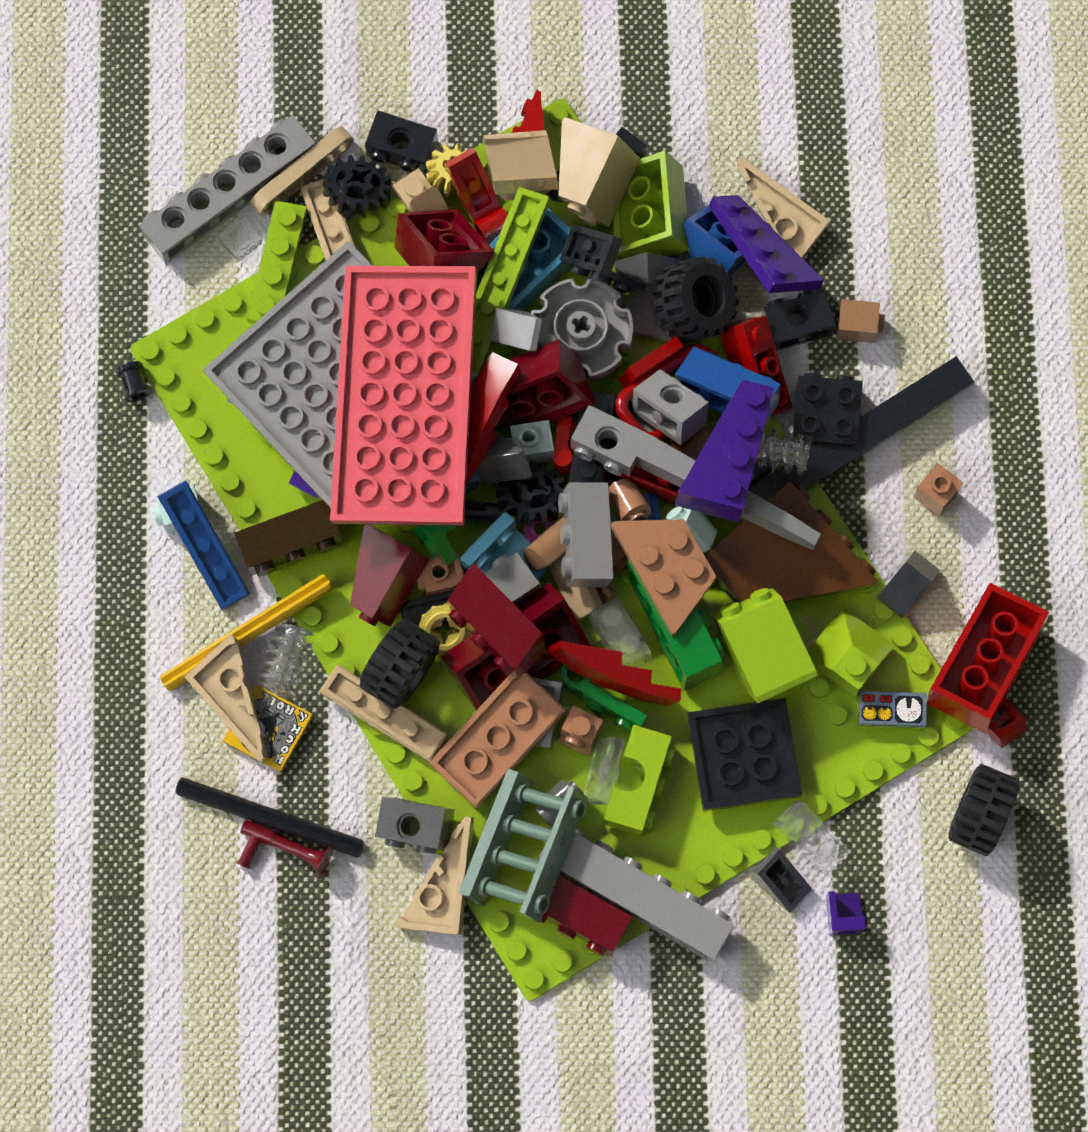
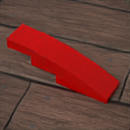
(488, 406)
(606, 669)

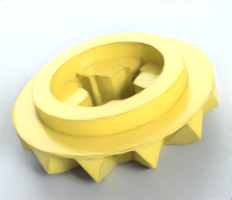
(434, 618)

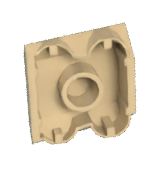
(520, 161)

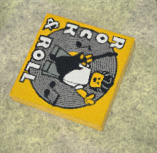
(281, 727)

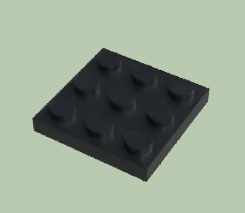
(744, 754)

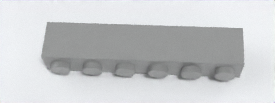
(646, 897)

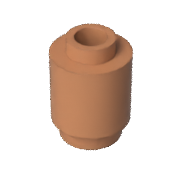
(628, 501)

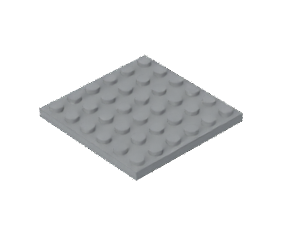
(288, 371)

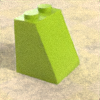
(764, 645)

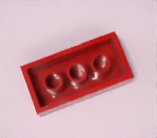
(987, 658)

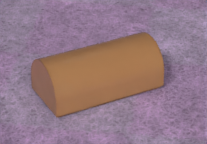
(545, 548)

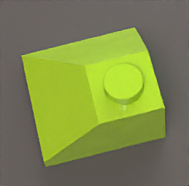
(849, 652)

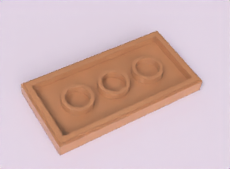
(497, 737)

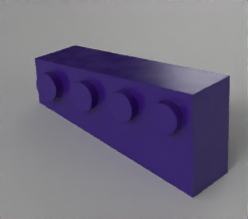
(726, 463)

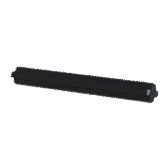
(269, 817)

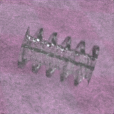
(783, 451)
(285, 659)

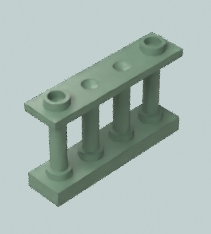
(496, 836)

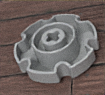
(591, 306)

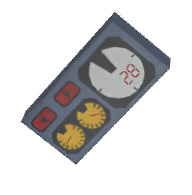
(892, 709)

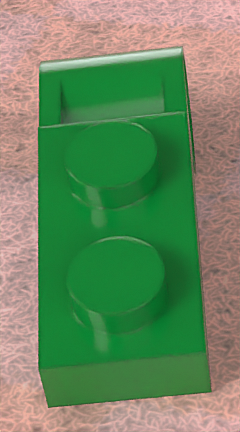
(602, 702)

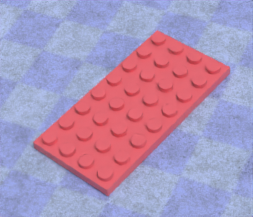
(404, 395)

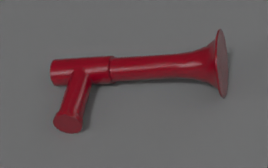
(258, 834)

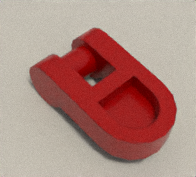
(562, 455)

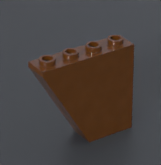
(760, 559)

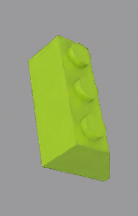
(653, 209)

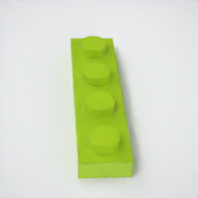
(277, 258)

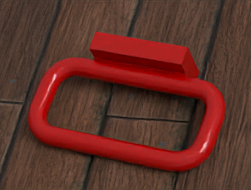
(666, 358)

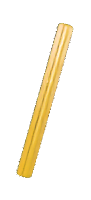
(254, 627)

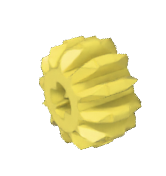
(438, 171)

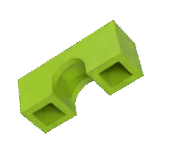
(632, 809)

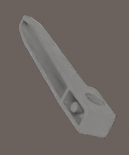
(654, 456)

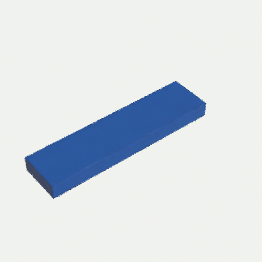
(203, 544)

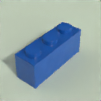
(718, 379)

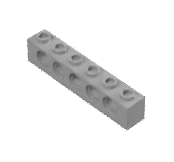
(223, 205)

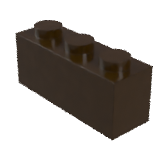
(288, 538)

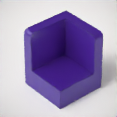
(844, 914)

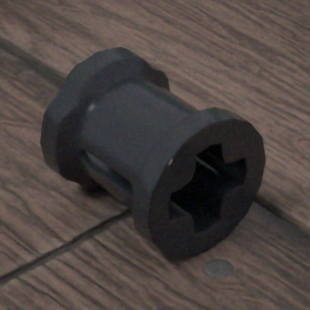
(133, 381)

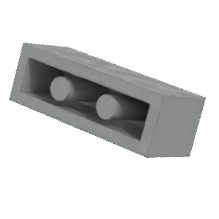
(586, 534)

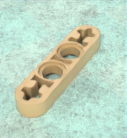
(302, 170)

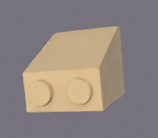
(593, 171)

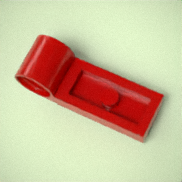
(477, 194)

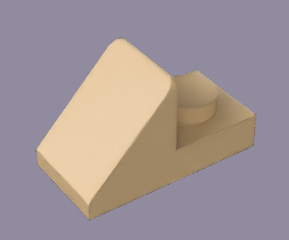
(418, 193)

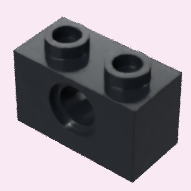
(388, 130)
(817, 314)

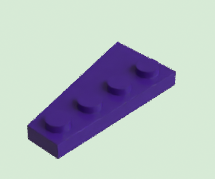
(764, 250)

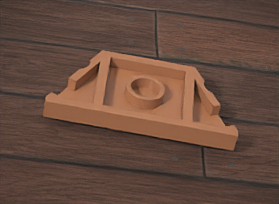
(667, 566)

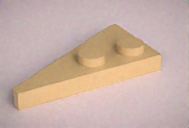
(783, 211)
(226, 689)
(437, 902)

